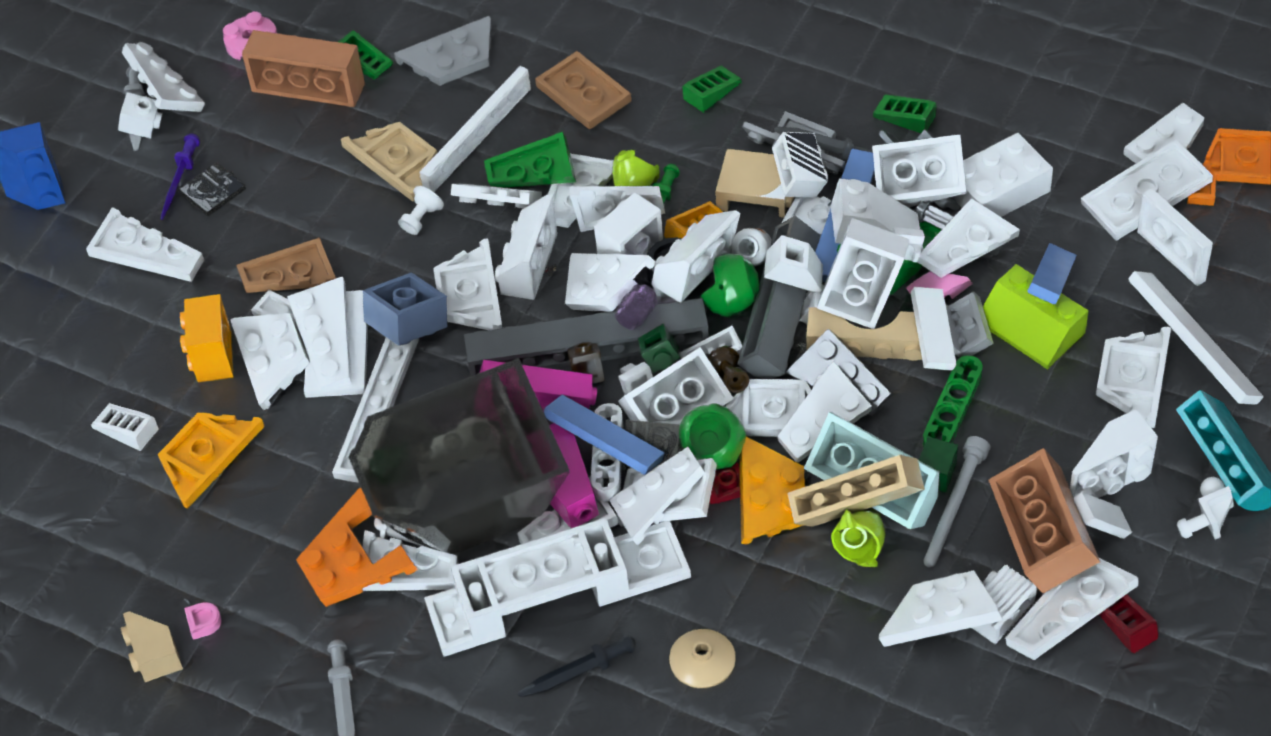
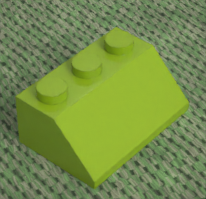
(1031, 323)

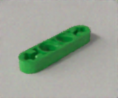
(954, 405)

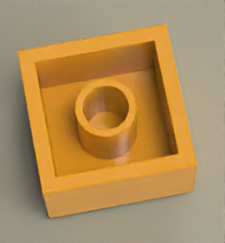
(207, 338)

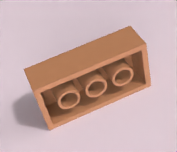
(303, 68)
(1043, 521)

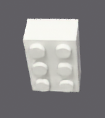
(1005, 176)
(863, 273)

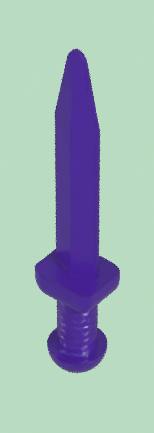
(183, 161)

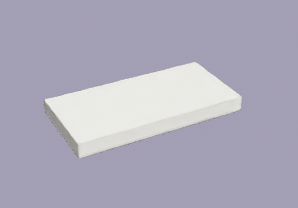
(1168, 171)
(357, 348)

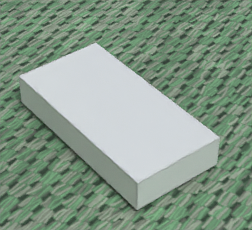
(1102, 515)

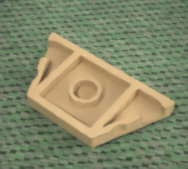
(393, 154)

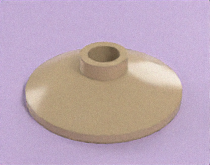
(705, 669)

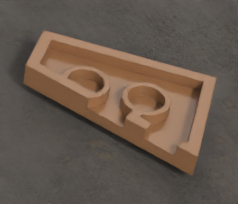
(287, 269)

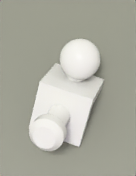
(1214, 509)

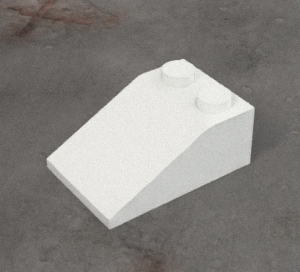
(920, 169)
(868, 205)

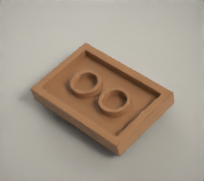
(583, 90)

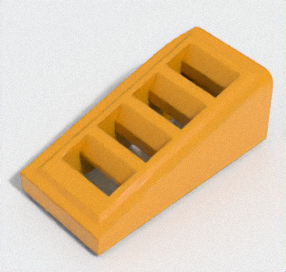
(678, 225)

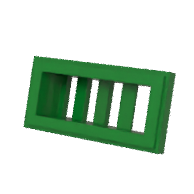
(369, 51)
(703, 100)
(920, 116)

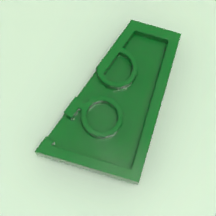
(533, 164)

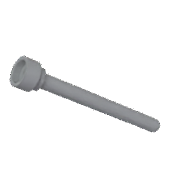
(974, 452)

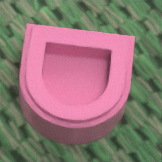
(203, 619)

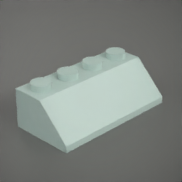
(847, 447)

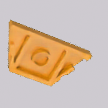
(204, 451)
(764, 490)

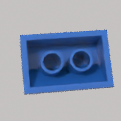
(29, 168)

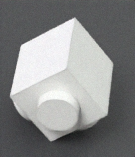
(139, 115)

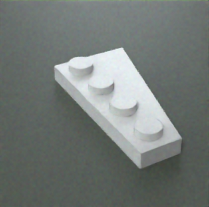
(162, 81)
(324, 330)

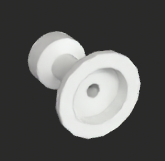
(426, 201)

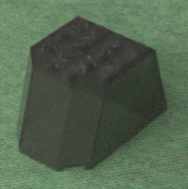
(461, 461)

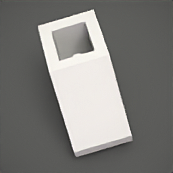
(794, 264)

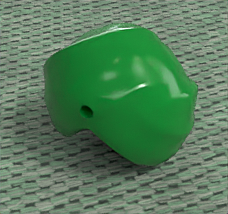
(734, 285)
(713, 433)

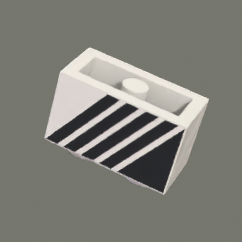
(799, 164)

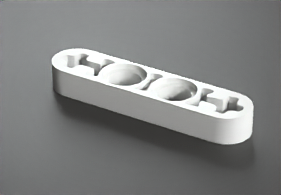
(613, 471)

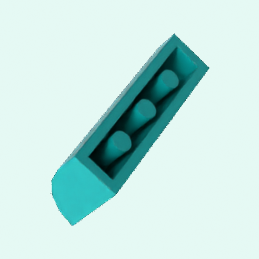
(1228, 450)

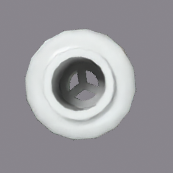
(749, 238)

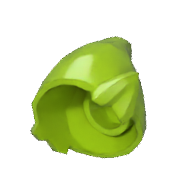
(633, 171)
(859, 537)

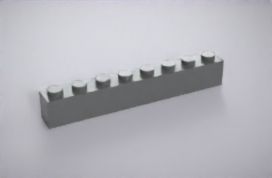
(547, 342)

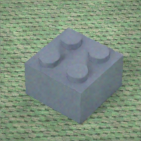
(405, 308)

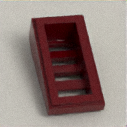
(1138, 633)

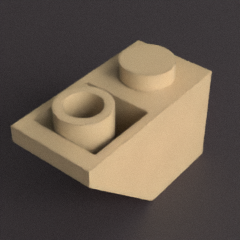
(153, 647)

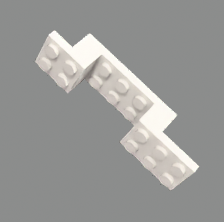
(550, 570)

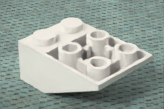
(1116, 458)

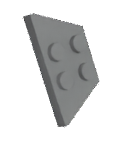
(451, 53)

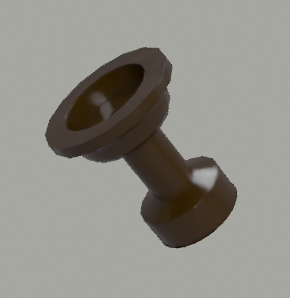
(725, 362)

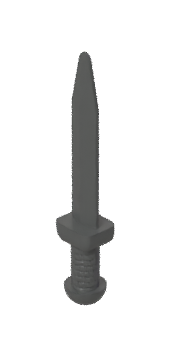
(827, 143)

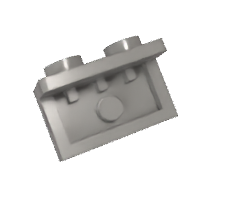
(968, 325)

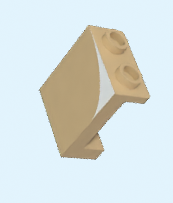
(751, 179)

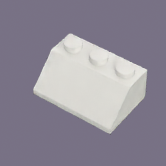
(528, 250)
(693, 256)
(677, 391)

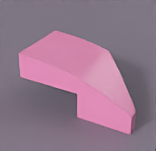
(951, 284)

